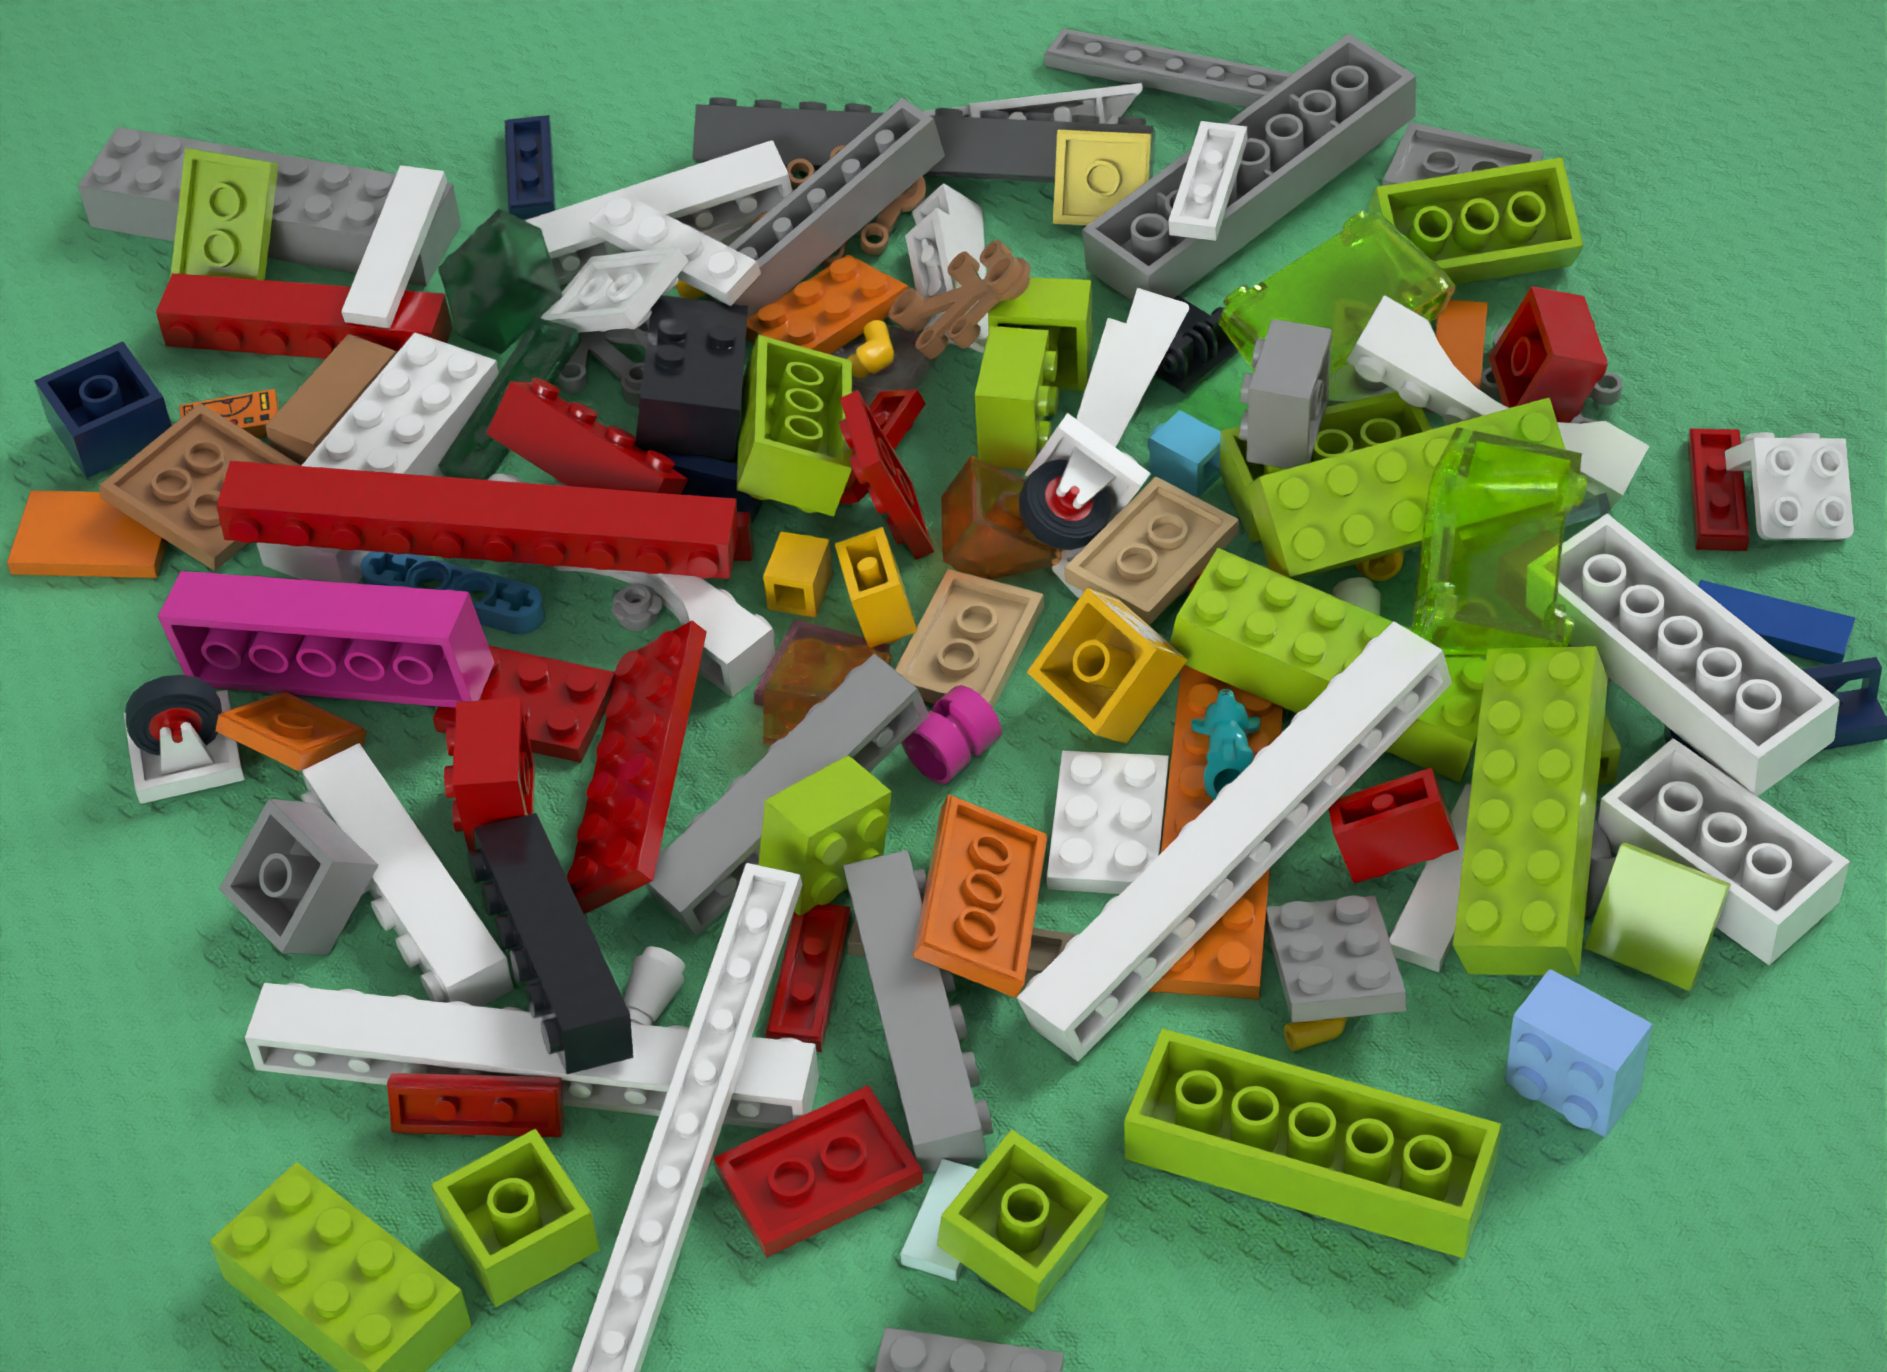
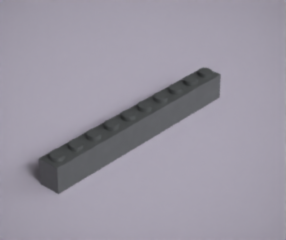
(972, 146)

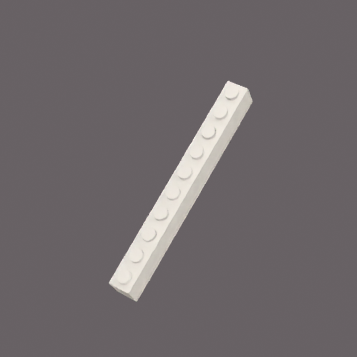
(1234, 840)
(376, 1035)

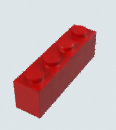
(575, 446)

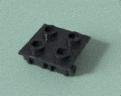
(1196, 349)

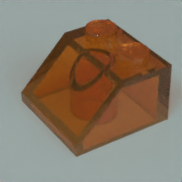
(984, 525)

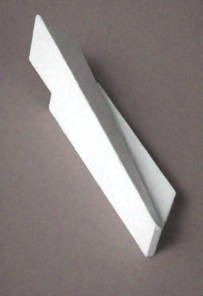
(1105, 102)
(945, 228)
(1128, 361)

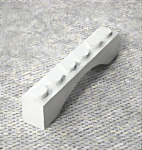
(1406, 356)
(736, 642)

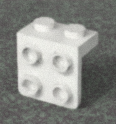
(1797, 485)

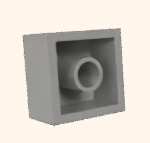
(1286, 394)
(298, 877)

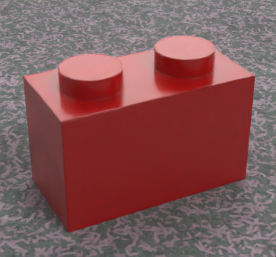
(1392, 826)

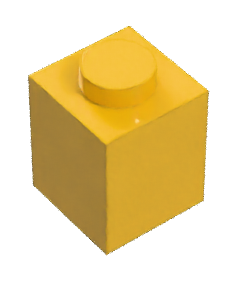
(798, 574)

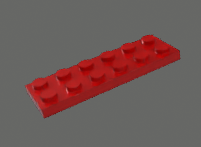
(636, 768)

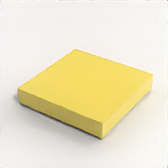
(1097, 172)

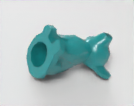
(1228, 745)

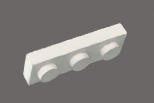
(1208, 181)

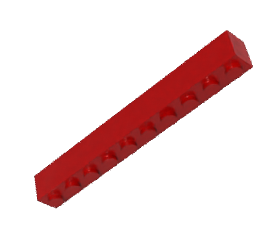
(479, 519)

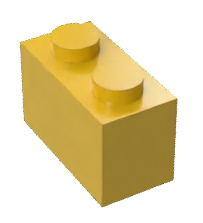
(875, 588)

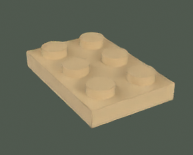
(1152, 549)
(970, 637)

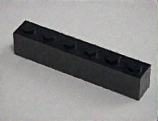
(550, 944)

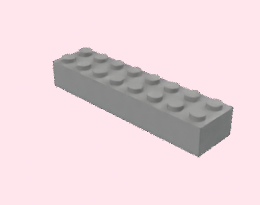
(1295, 145)
(319, 208)

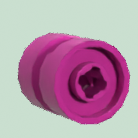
(956, 727)

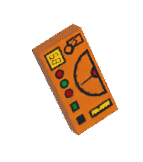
(247, 411)

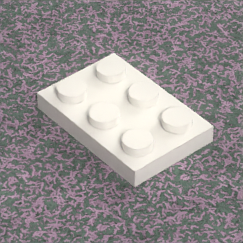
(617, 290)
(1106, 820)

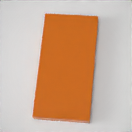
(981, 896)

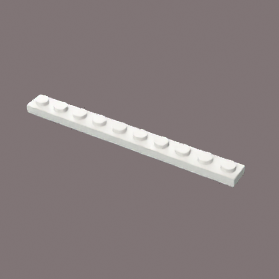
(689, 1123)

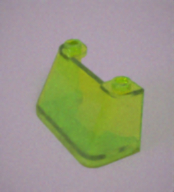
(1340, 287)
(1495, 545)

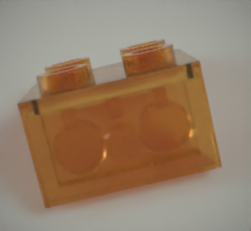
(805, 677)

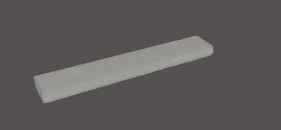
(1161, 68)

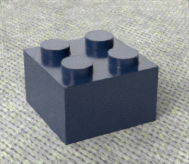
(103, 408)

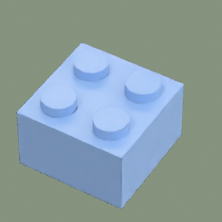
(1577, 1053)

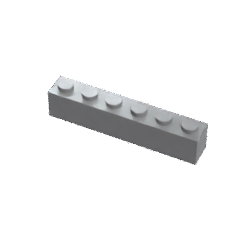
(837, 201)
(859, 719)
(916, 1015)

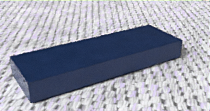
(529, 166)

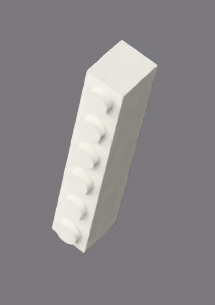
(703, 196)
(410, 884)

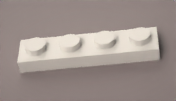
(711, 264)

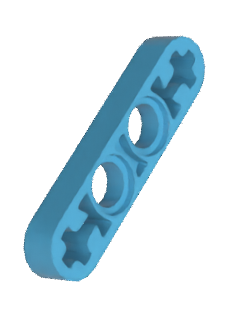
(491, 611)

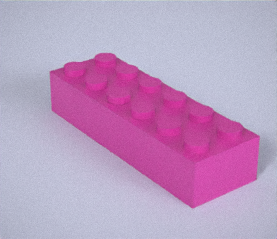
(328, 638)

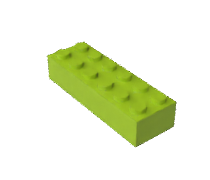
(1371, 497)
(1293, 639)
(1531, 812)
(1312, 1142)

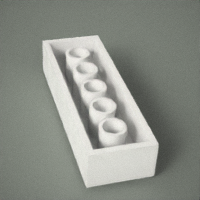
(393, 427)
(1691, 659)

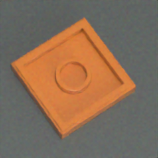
(290, 730)

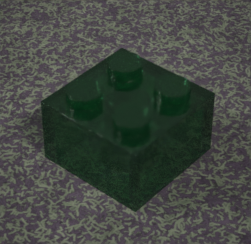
(499, 281)

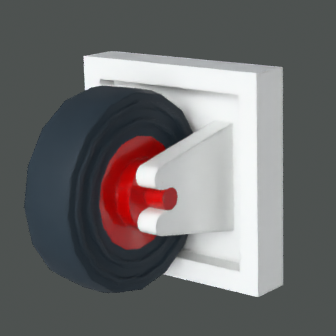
(1077, 486)
(175, 738)

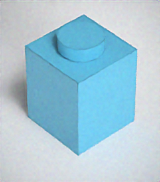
(1185, 453)

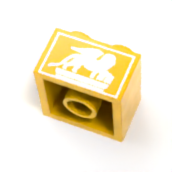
(1106, 666)

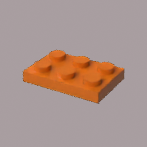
(828, 307)

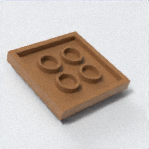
(179, 479)

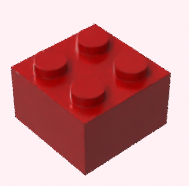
(1549, 353)
(490, 766)

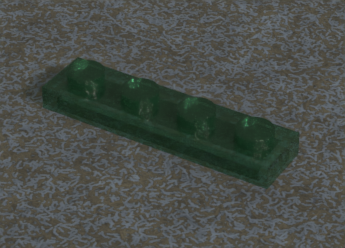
(539, 355)

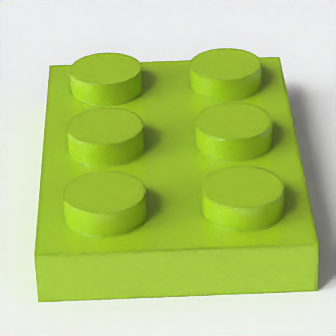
(224, 215)

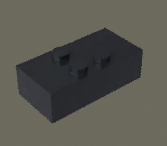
(692, 377)

